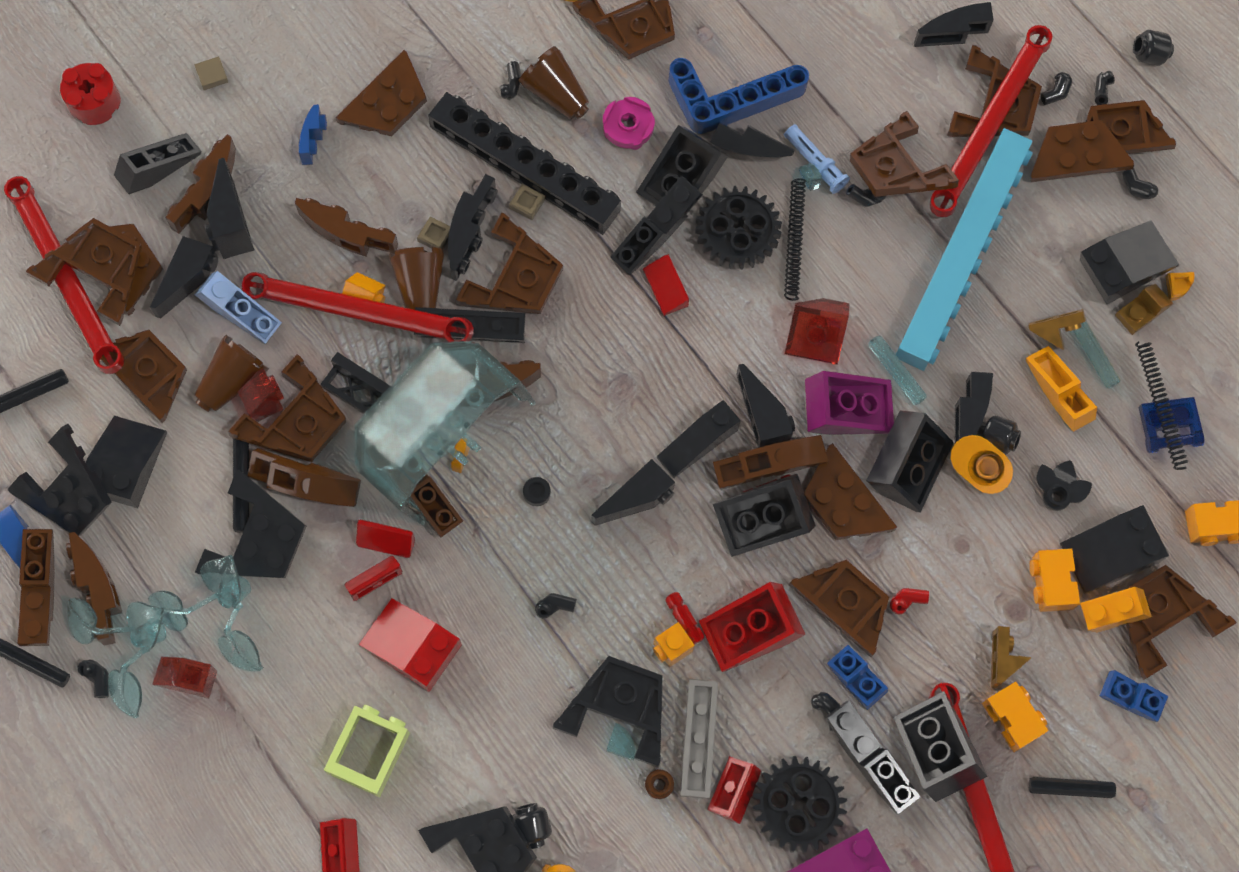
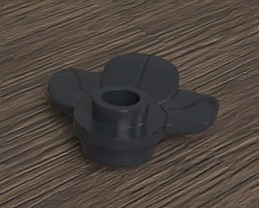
(1063, 483)

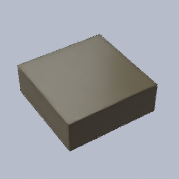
(211, 73)
(527, 202)
(434, 233)

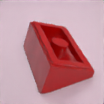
(666, 285)
(384, 538)
(373, 578)
(734, 789)
(339, 845)

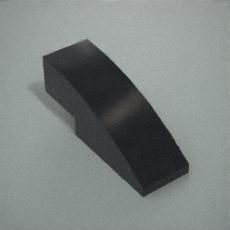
(956, 25)
(750, 143)
(972, 408)

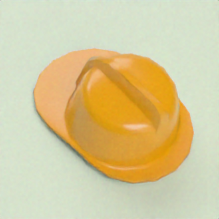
(982, 464)

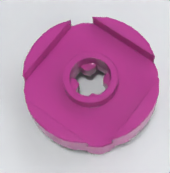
(633, 136)

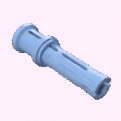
(825, 166)

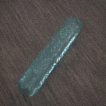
(1097, 356)
(897, 370)

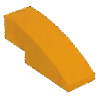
(1062, 388)

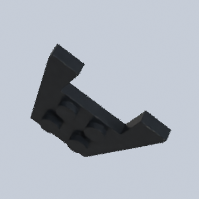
(74, 496)
(268, 537)
(625, 695)
(488, 839)

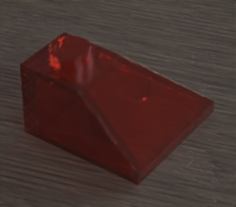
(818, 330)

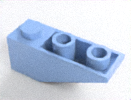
(237, 307)

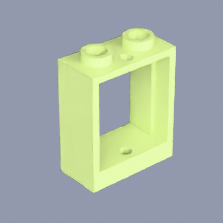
(354, 778)

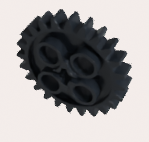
(722, 243)
(777, 819)

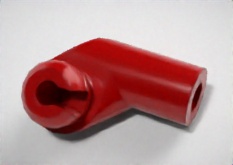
(906, 597)

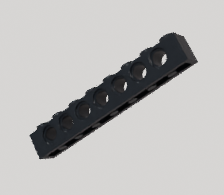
(596, 216)

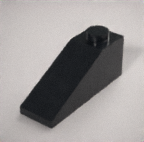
(154, 162)
(185, 273)
(764, 410)
(699, 438)
(640, 493)

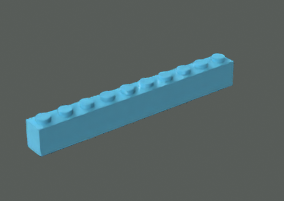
(963, 250)

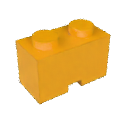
(1213, 524)
(1053, 580)
(1115, 609)
(1016, 715)

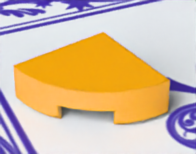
(1178, 284)
(462, 447)

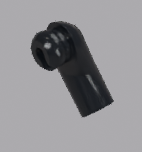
(514, 73)
(1060, 91)
(1138, 187)
(825, 702)

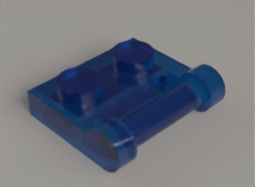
(1186, 415)

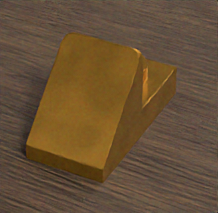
(1144, 308)
(1050, 327)
(1002, 663)

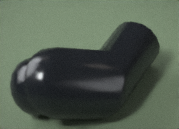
(1101, 87)
(863, 197)
(553, 603)
(98, 675)

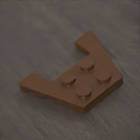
(631, 28)
(1020, 114)
(890, 169)
(101, 255)
(524, 279)
(304, 424)
(1170, 602)

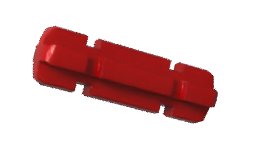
(684, 617)

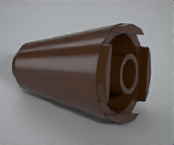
(556, 84)
(418, 275)
(226, 374)

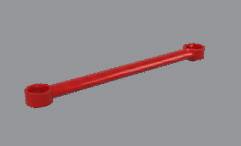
(993, 117)
(66, 280)
(356, 307)
(981, 807)

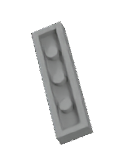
(699, 739)

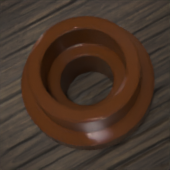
(659, 775)

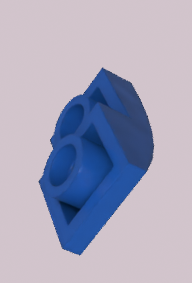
(310, 133)
(11, 533)
(857, 677)
(1133, 696)

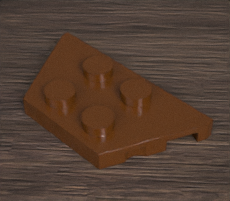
(387, 100)
(1133, 126)
(1079, 151)
(147, 267)
(149, 371)
(844, 500)
(846, 601)

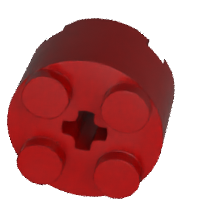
(90, 93)

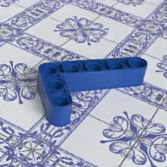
(734, 97)

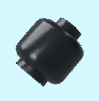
(1153, 47)
(1001, 433)
(533, 823)

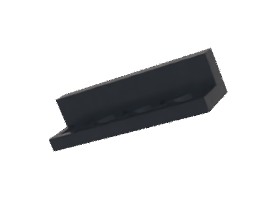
(486, 324)
(359, 376)

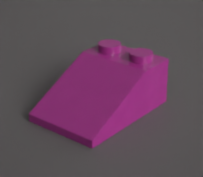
(848, 404)
(852, 855)

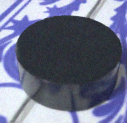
(536, 491)

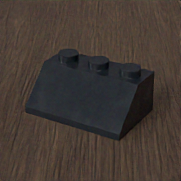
(910, 460)

